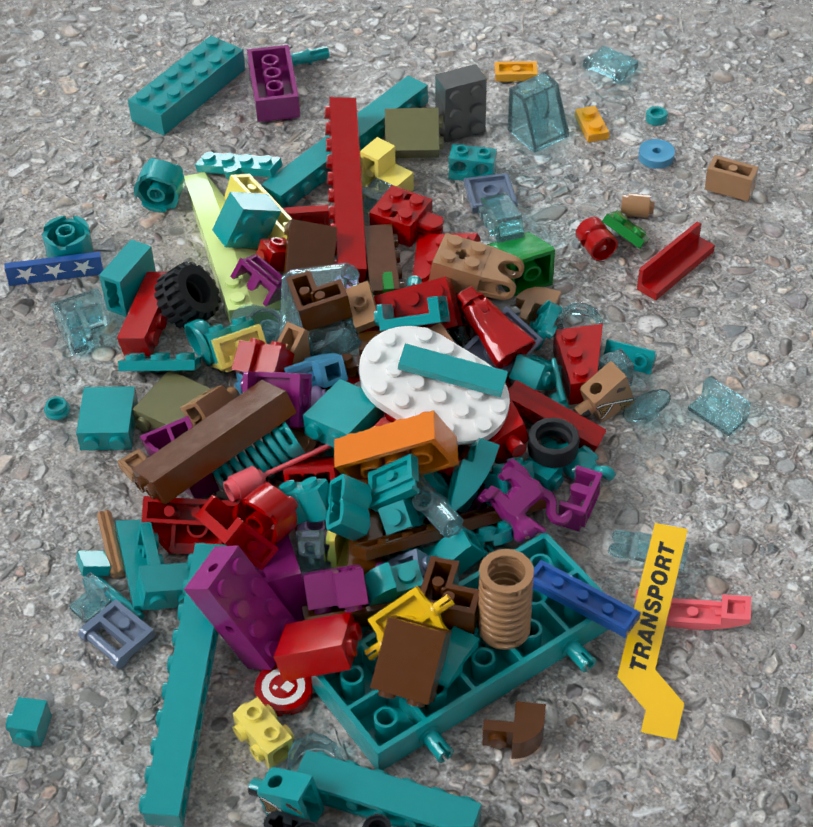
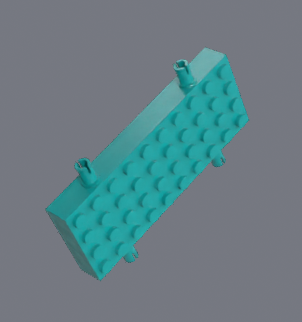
(393, 729)

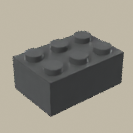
(461, 101)

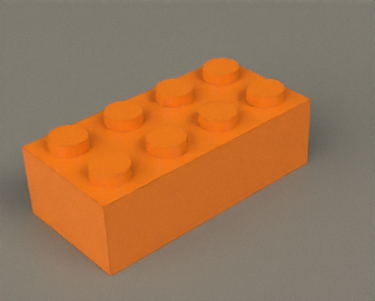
(419, 435)

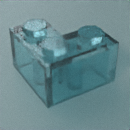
(78, 316)

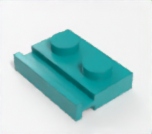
(394, 481)

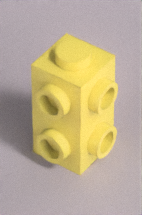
(263, 733)

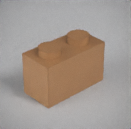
(731, 178)

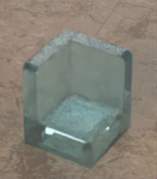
(94, 599)

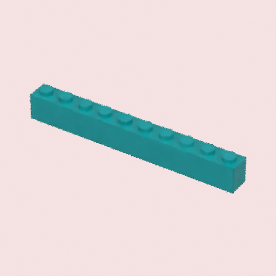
(310, 168)
(183, 709)

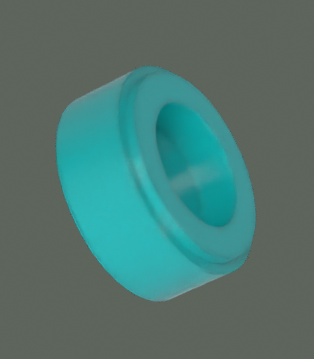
(656, 116)

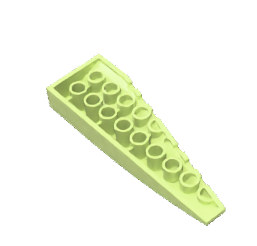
(207, 205)

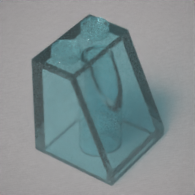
(537, 112)

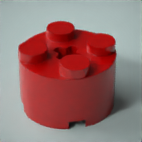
(268, 512)

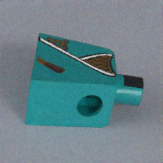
(289, 793)

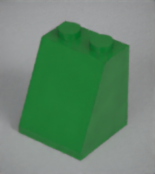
(537, 260)

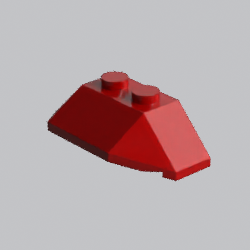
(177, 523)

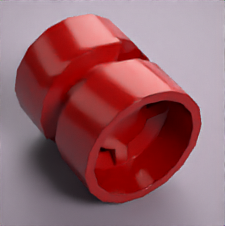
(596, 238)

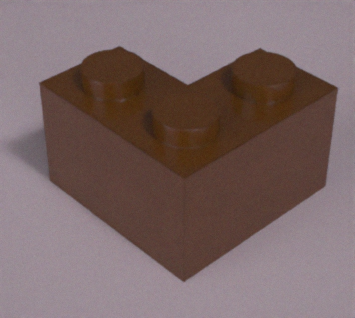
(318, 304)
(443, 579)

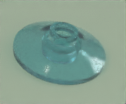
(647, 406)

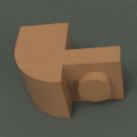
(531, 300)

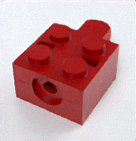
(407, 213)

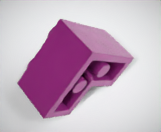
(335, 587)

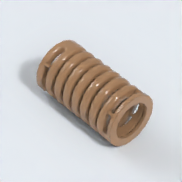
(505, 598)

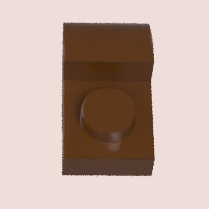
(522, 735)

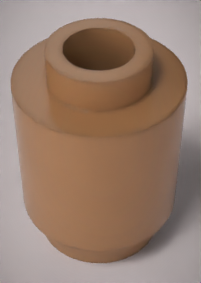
(637, 205)

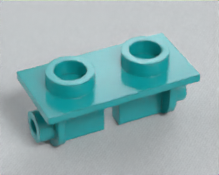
(641, 357)

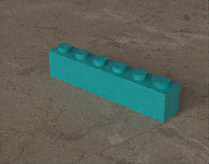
(371, 792)

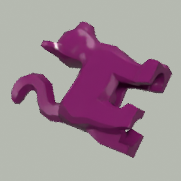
(517, 501)

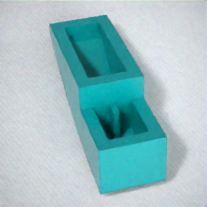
(471, 472)

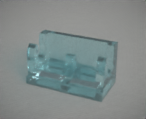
(311, 550)

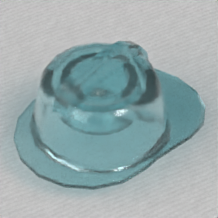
(266, 317)

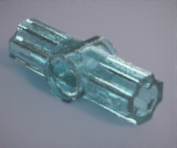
(436, 509)

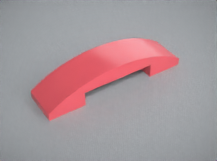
(707, 614)

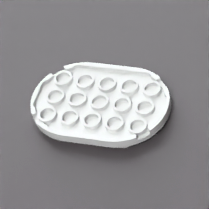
(405, 394)

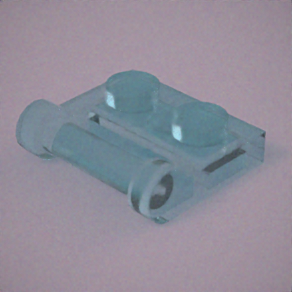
(611, 64)

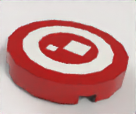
(282, 695)

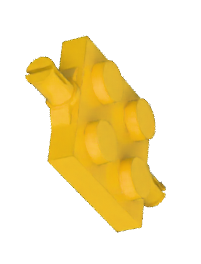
(411, 606)

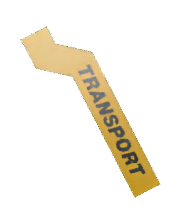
(645, 639)

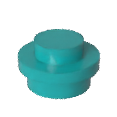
(56, 408)

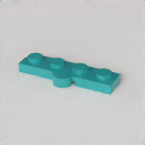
(238, 164)

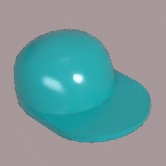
(194, 332)

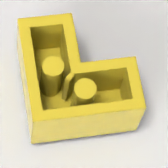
(379, 162)

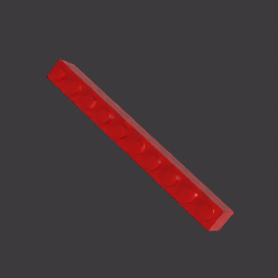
(345, 182)

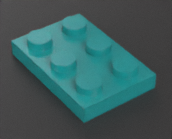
(160, 362)

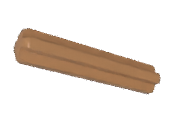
(111, 543)

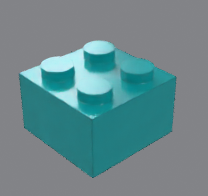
(246, 219)

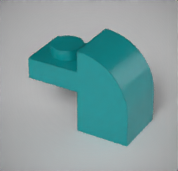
(388, 582)

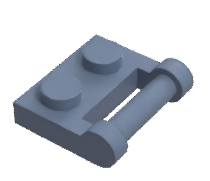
(121, 625)

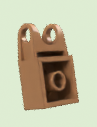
(475, 265)

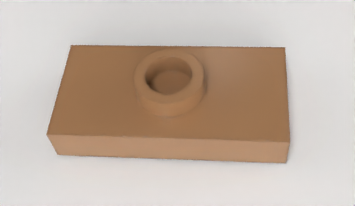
(362, 306)

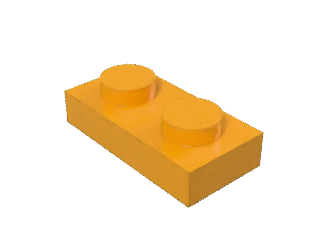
(515, 70)
(591, 124)

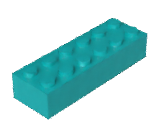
(186, 85)

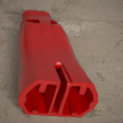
(498, 334)

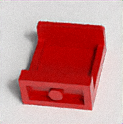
(218, 519)

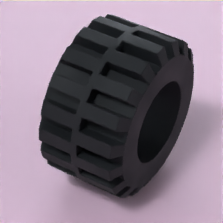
(187, 294)

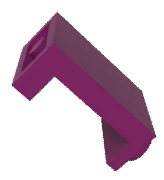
(295, 384)

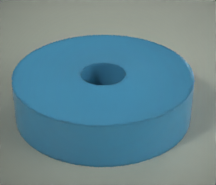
(656, 153)

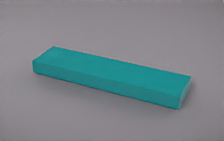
(452, 370)

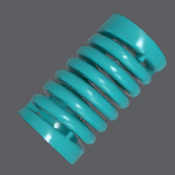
(267, 455)

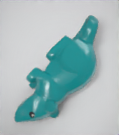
(585, 458)

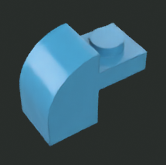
(325, 369)

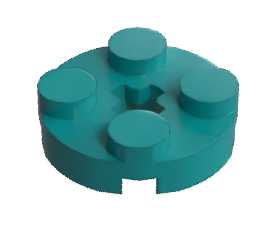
(544, 323)
(497, 533)

